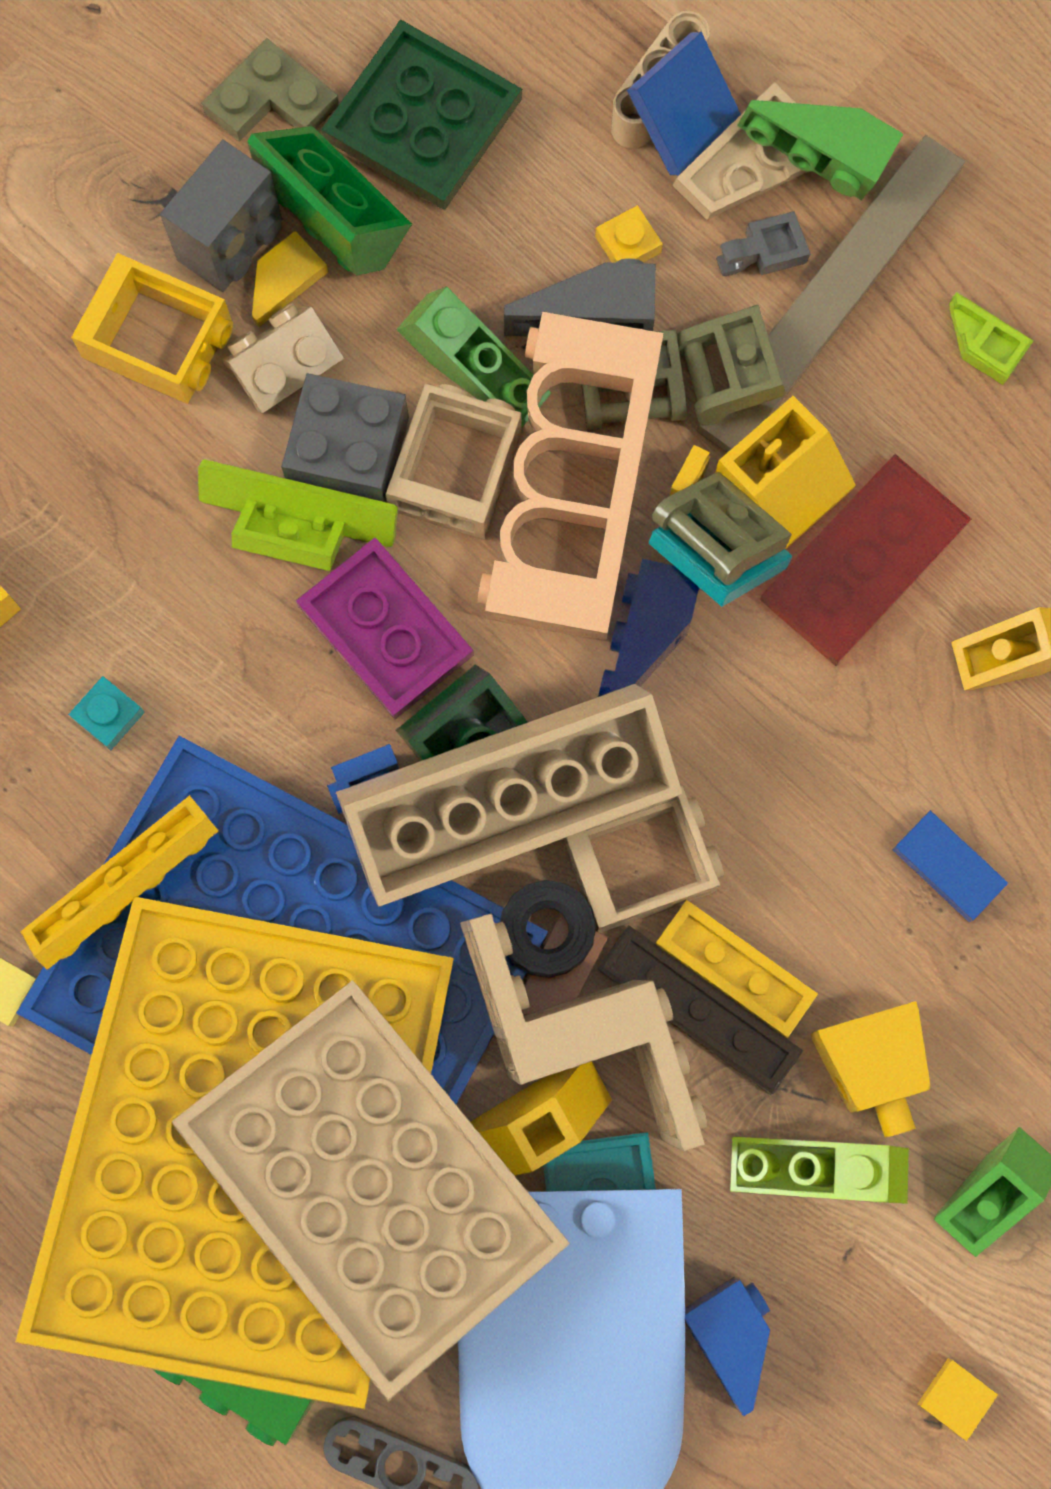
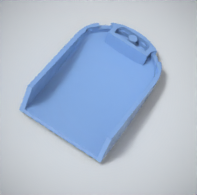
(587, 1358)

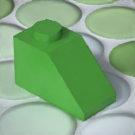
(998, 1192)

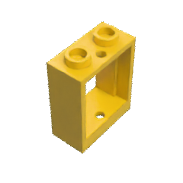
(111, 305)

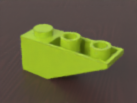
(820, 1169)

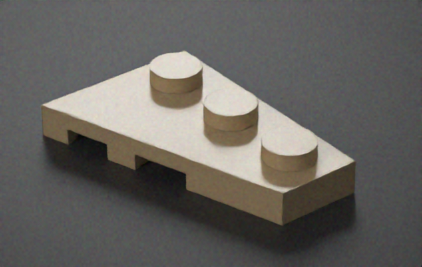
(735, 168)

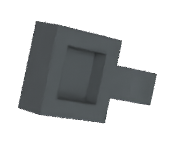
(770, 242)

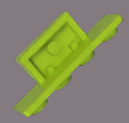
(293, 517)

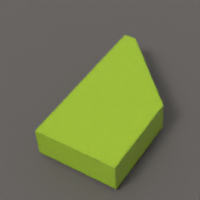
(987, 340)

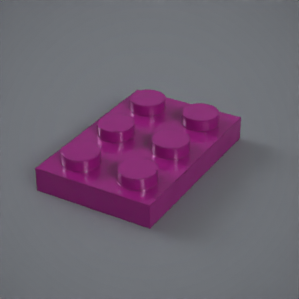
(385, 628)

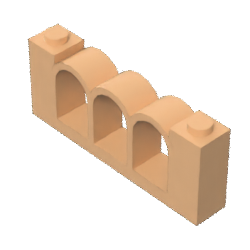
(597, 356)

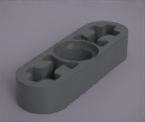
(368, 1434)

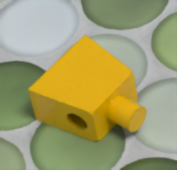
(878, 1063)

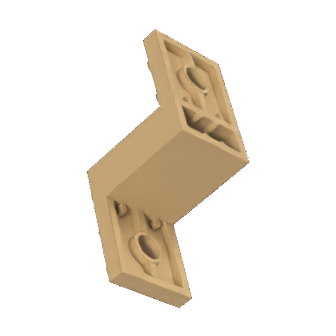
(585, 1031)

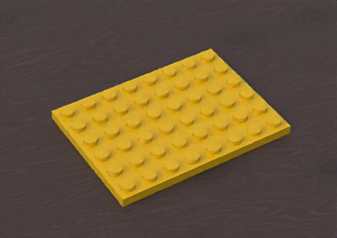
(141, 1239)

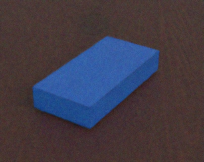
(950, 866)

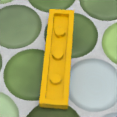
(115, 884)

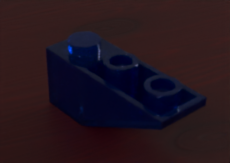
(656, 624)

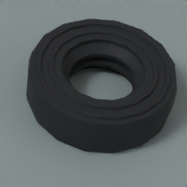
(579, 920)

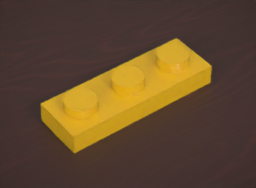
(736, 969)

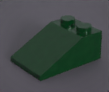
(461, 715)

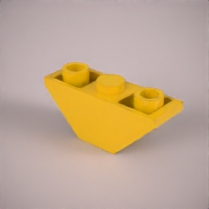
(544, 1118)

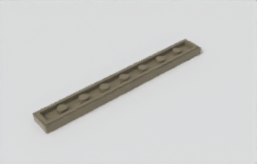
(847, 277)

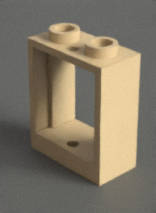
(439, 505)
(703, 860)

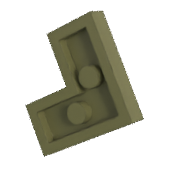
(267, 83)

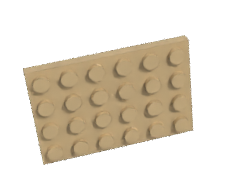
(370, 1188)

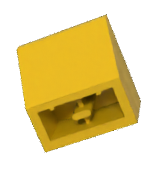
(789, 468)

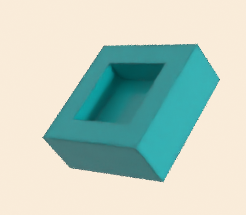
(106, 713)

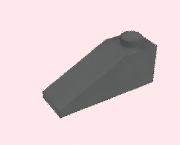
(607, 293)

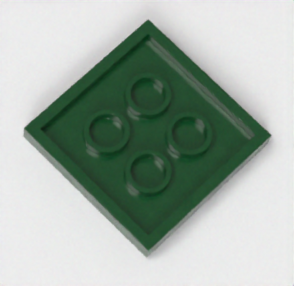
(422, 114)

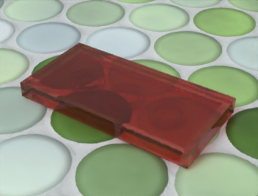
(865, 559)

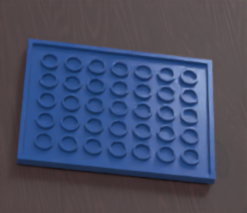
(286, 868)

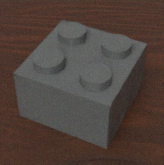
(223, 216)
(346, 437)

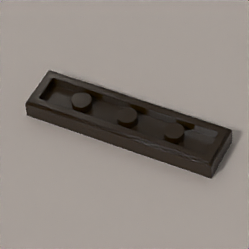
(705, 1011)

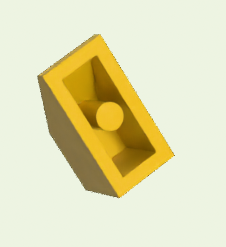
(1006, 650)

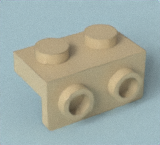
(281, 356)

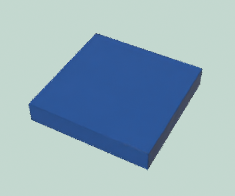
(684, 102)

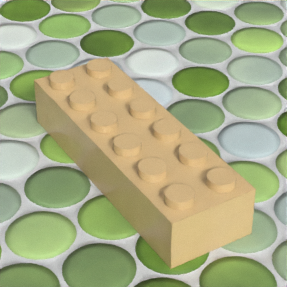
(509, 793)

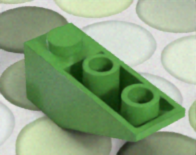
(832, 141)
(467, 351)

